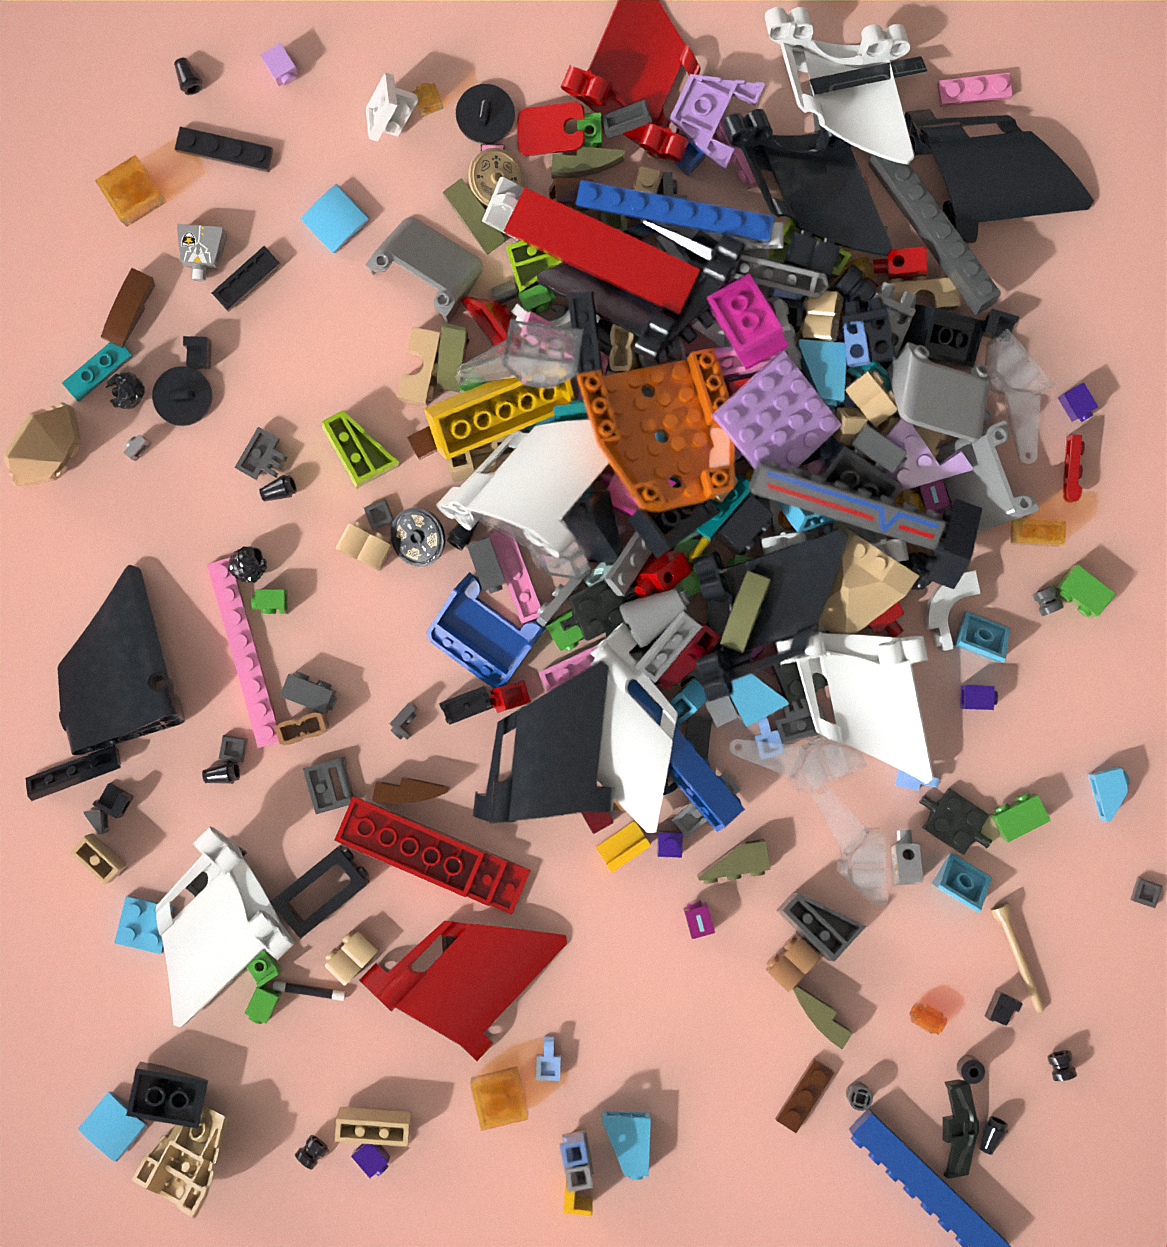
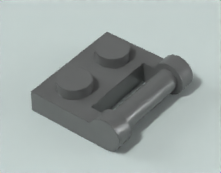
(322, 787)

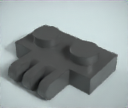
(260, 455)
(797, 723)

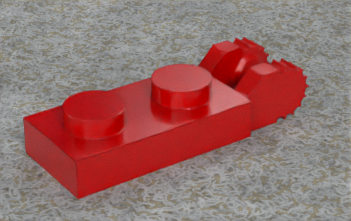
(1072, 468)

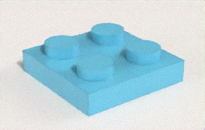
(139, 925)

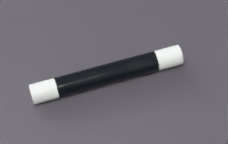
(309, 990)

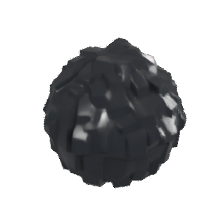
(128, 390)
(247, 564)
(917, 564)

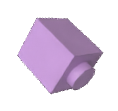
(280, 65)

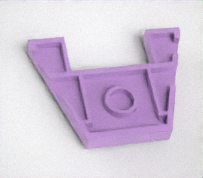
(703, 107)
(921, 464)

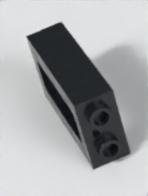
(339, 856)

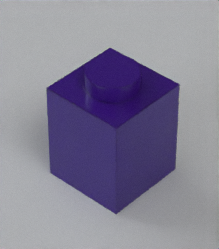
(1078, 403)
(978, 697)
(669, 844)
(371, 1159)

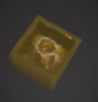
(130, 190)
(499, 1098)

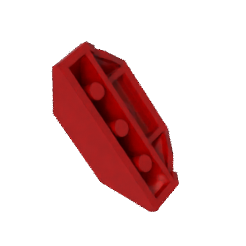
(490, 317)

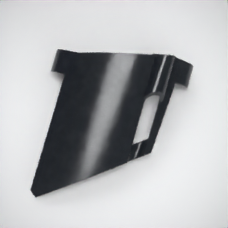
(996, 173)
(816, 180)
(639, 316)
(794, 603)
(552, 755)

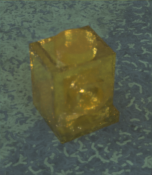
(428, 99)

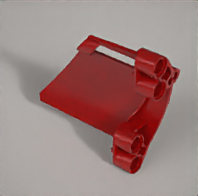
(637, 63)
(468, 981)

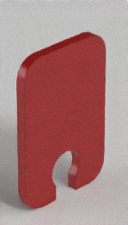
(543, 129)

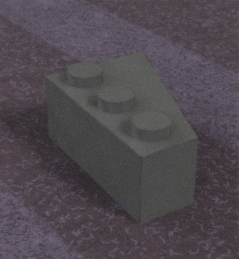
(822, 927)

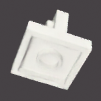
(388, 108)
(502, 204)

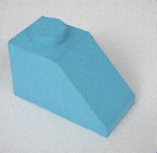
(688, 700)
(1109, 791)

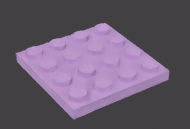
(777, 415)

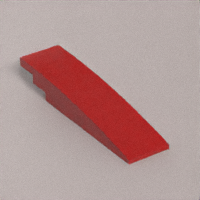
(601, 251)
(432, 855)

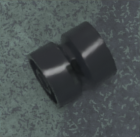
(855, 286)

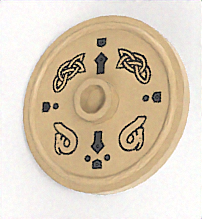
(488, 168)

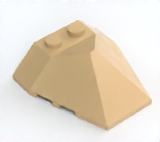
(43, 446)
(864, 586)
(184, 1163)

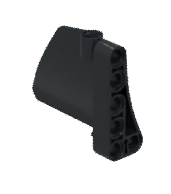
(113, 674)

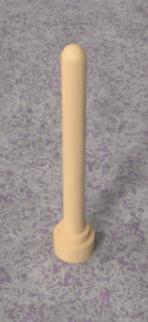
(1002, 913)

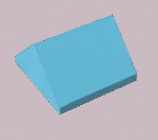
(982, 637)
(963, 882)

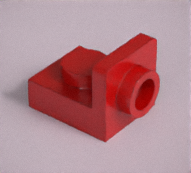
(510, 696)

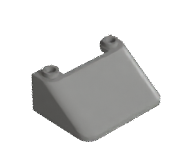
(432, 260)
(939, 395)
(986, 482)

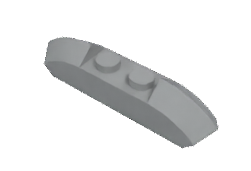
(782, 275)

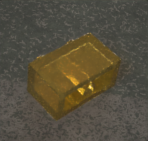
(1038, 532)

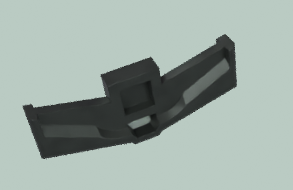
(960, 1128)

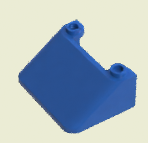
(480, 635)

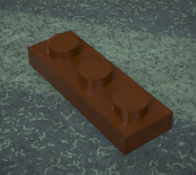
(804, 1095)

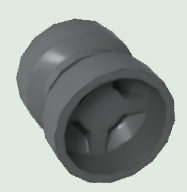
(1046, 595)
(857, 1091)

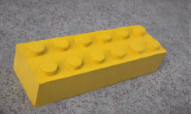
(491, 413)

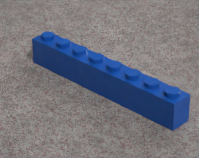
(675, 211)
(692, 771)
(923, 1183)

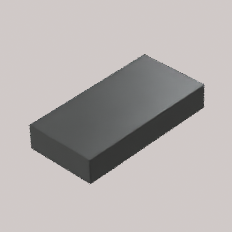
(626, 119)

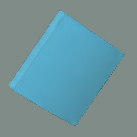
(334, 218)
(110, 1128)

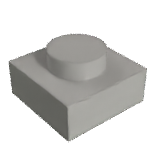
(136, 446)

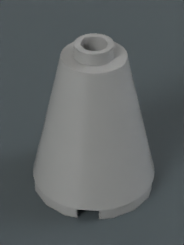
(653, 614)

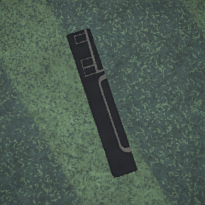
(867, 75)

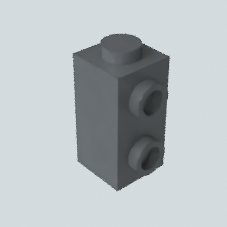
(880, 448)
(486, 565)
(307, 693)

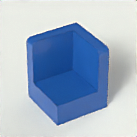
(691, 159)

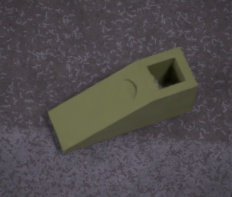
(742, 859)

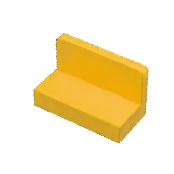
(623, 846)
(576, 1204)

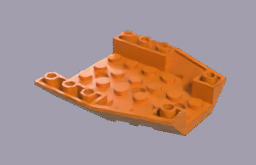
(681, 409)

